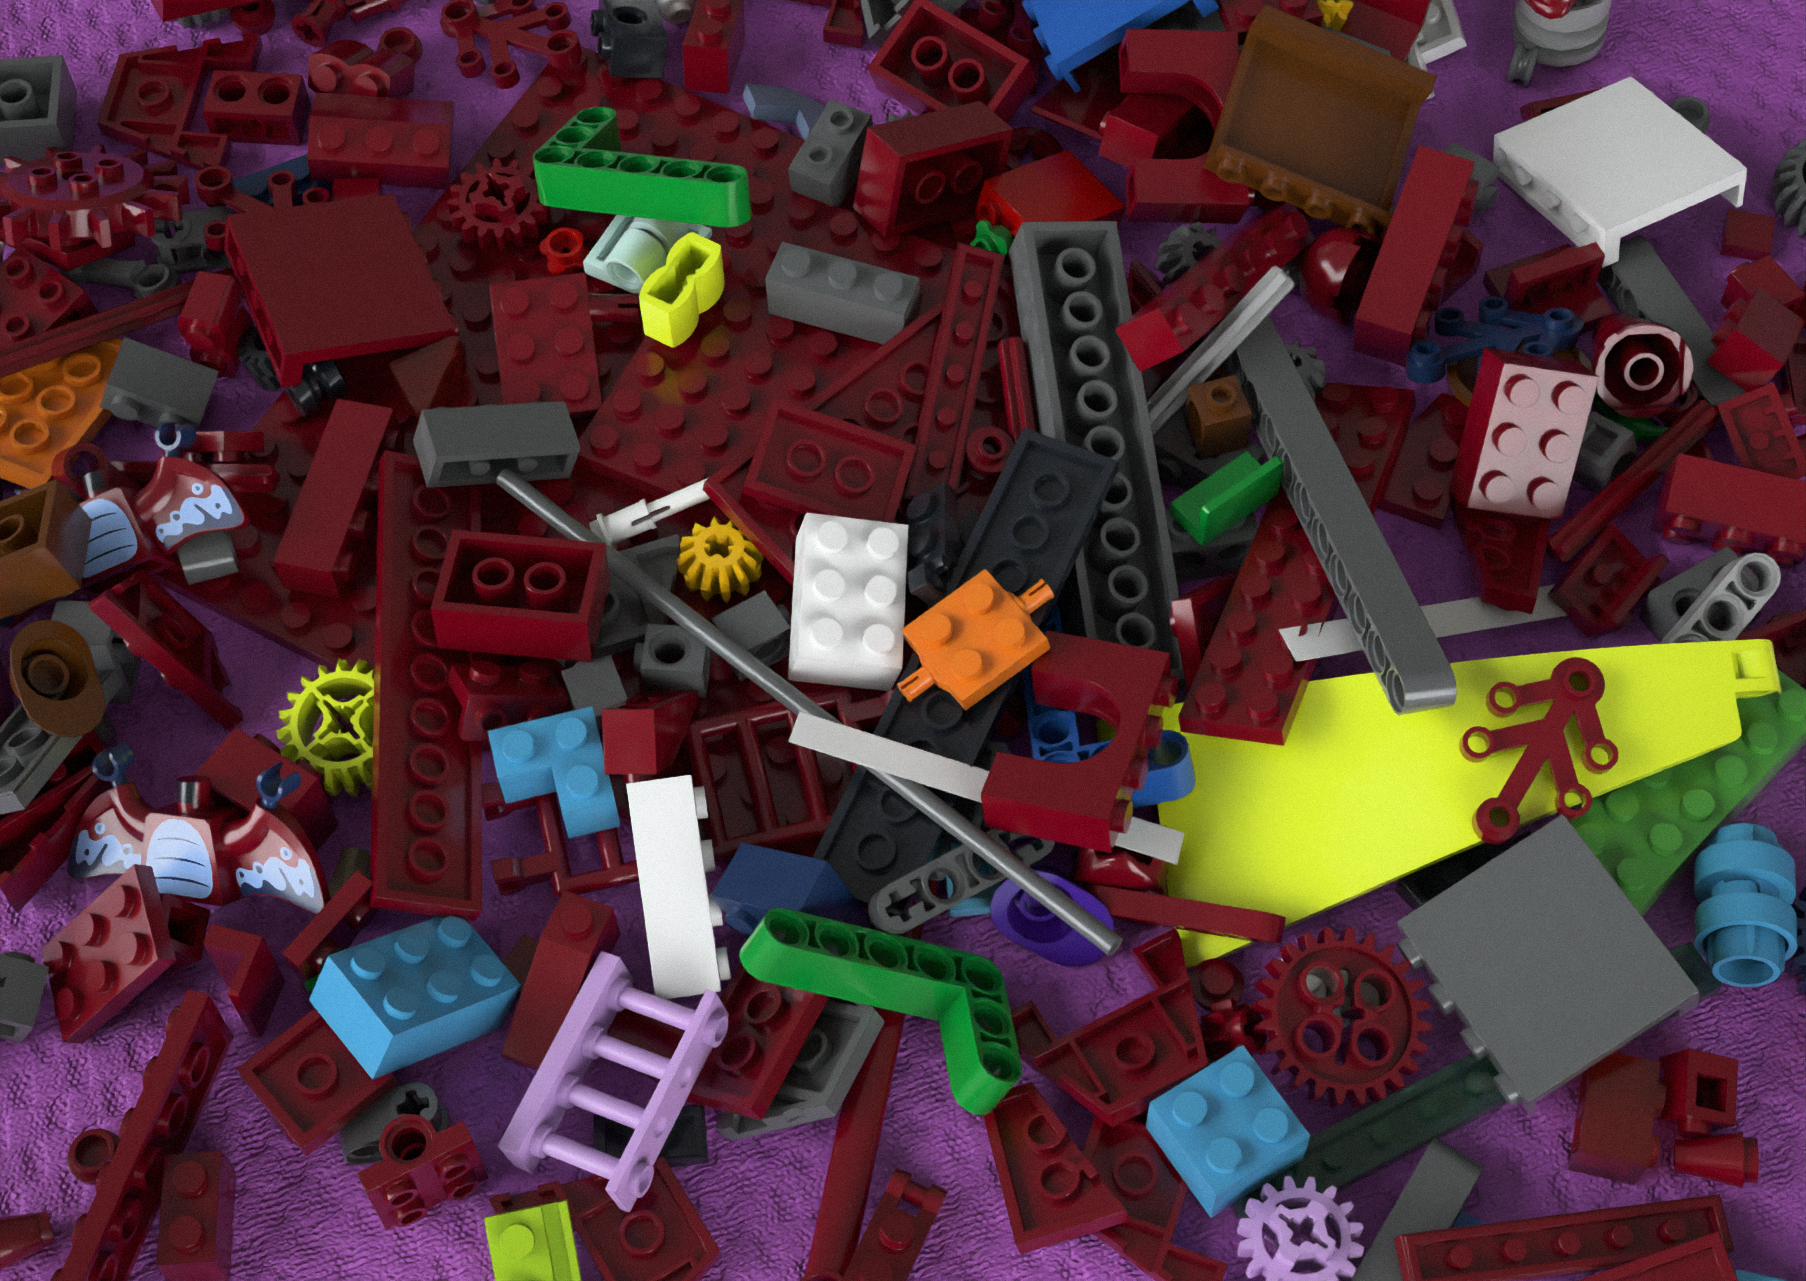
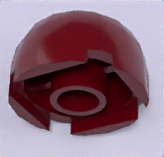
(1337, 271)

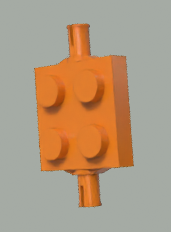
(975, 639)

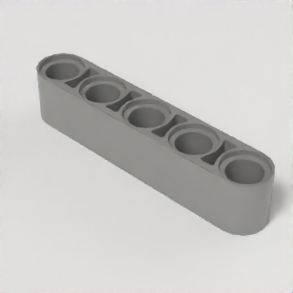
(1732, 597)

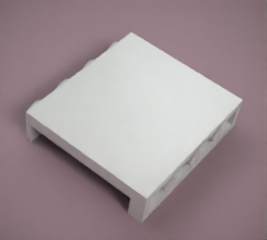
(1614, 165)

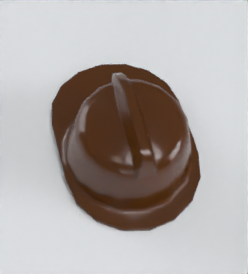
(56, 679)

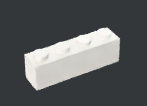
(675, 888)

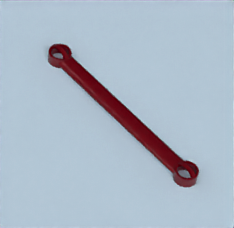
(856, 1149)

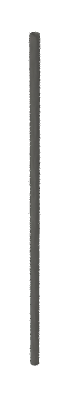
(796, 701)

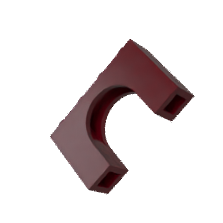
(1201, 70)
(1090, 798)

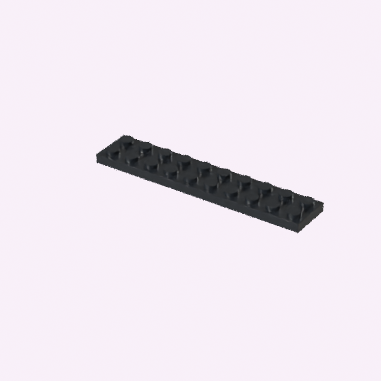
(1023, 535)

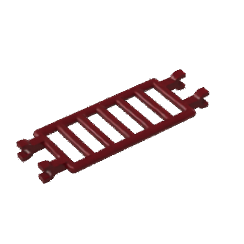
(553, 865)

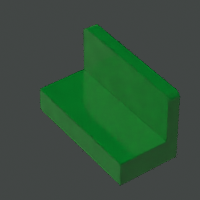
(1227, 496)

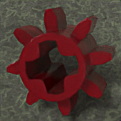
(1230, 1028)

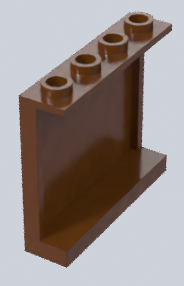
(1318, 121)

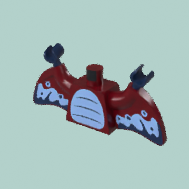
(149, 525)
(199, 847)

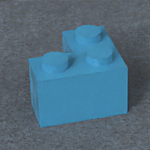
(561, 757)

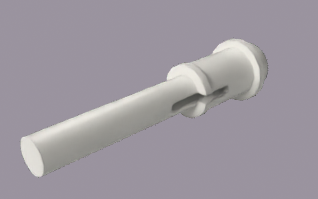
(638, 517)

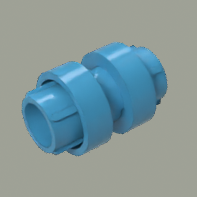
(1745, 905)

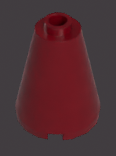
(1639, 365)

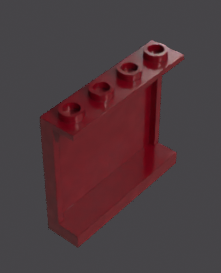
(335, 282)

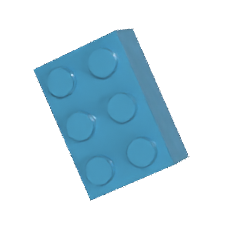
(414, 993)

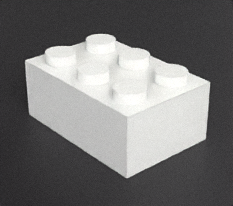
(848, 602)

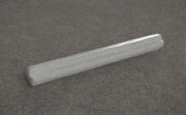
(1218, 345)

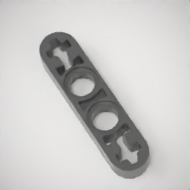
(965, 882)

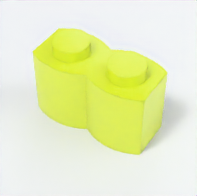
(682, 289)

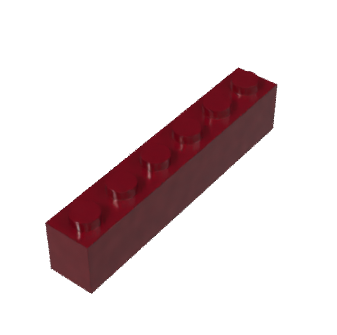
(1213, 286)

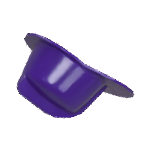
(1039, 929)

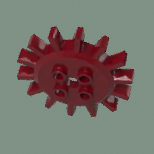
(88, 196)

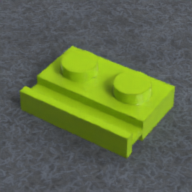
(533, 1244)

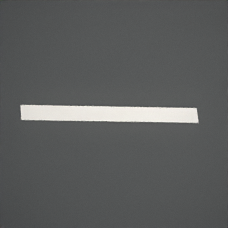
(1444, 619)
(949, 775)

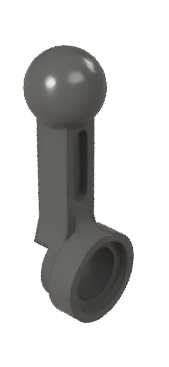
(125, 274)

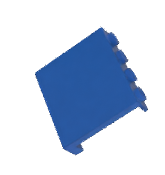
(1085, 28)

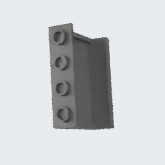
(1544, 963)

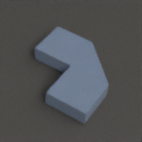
(782, 105)

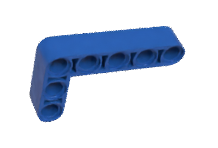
(1059, 739)

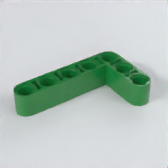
(588, 172)
(903, 977)

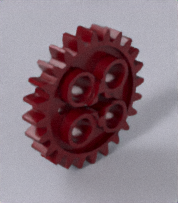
(1389, 1026)

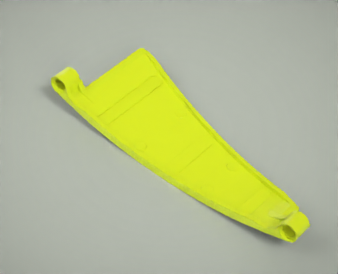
(1388, 794)

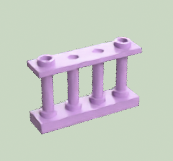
(585, 1038)

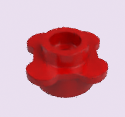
(556, 248)

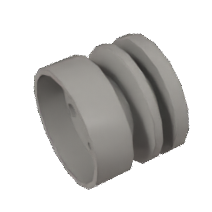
(1564, 39)

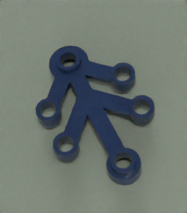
(1554, 331)

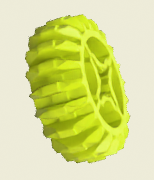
(330, 740)

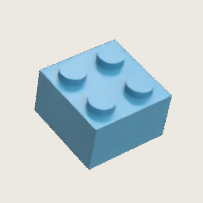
(1227, 1131)

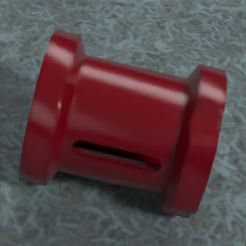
(317, 20)

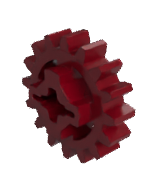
(497, 205)

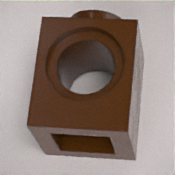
(1218, 417)

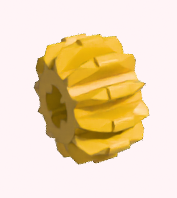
(719, 560)

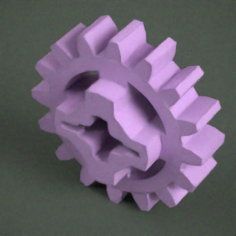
(1283, 1224)

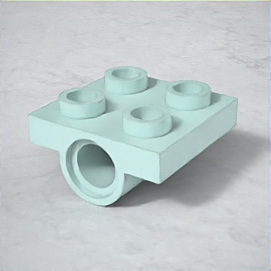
(635, 249)

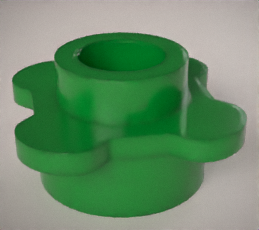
(993, 239)

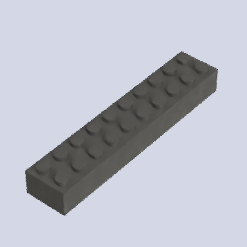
(1094, 397)

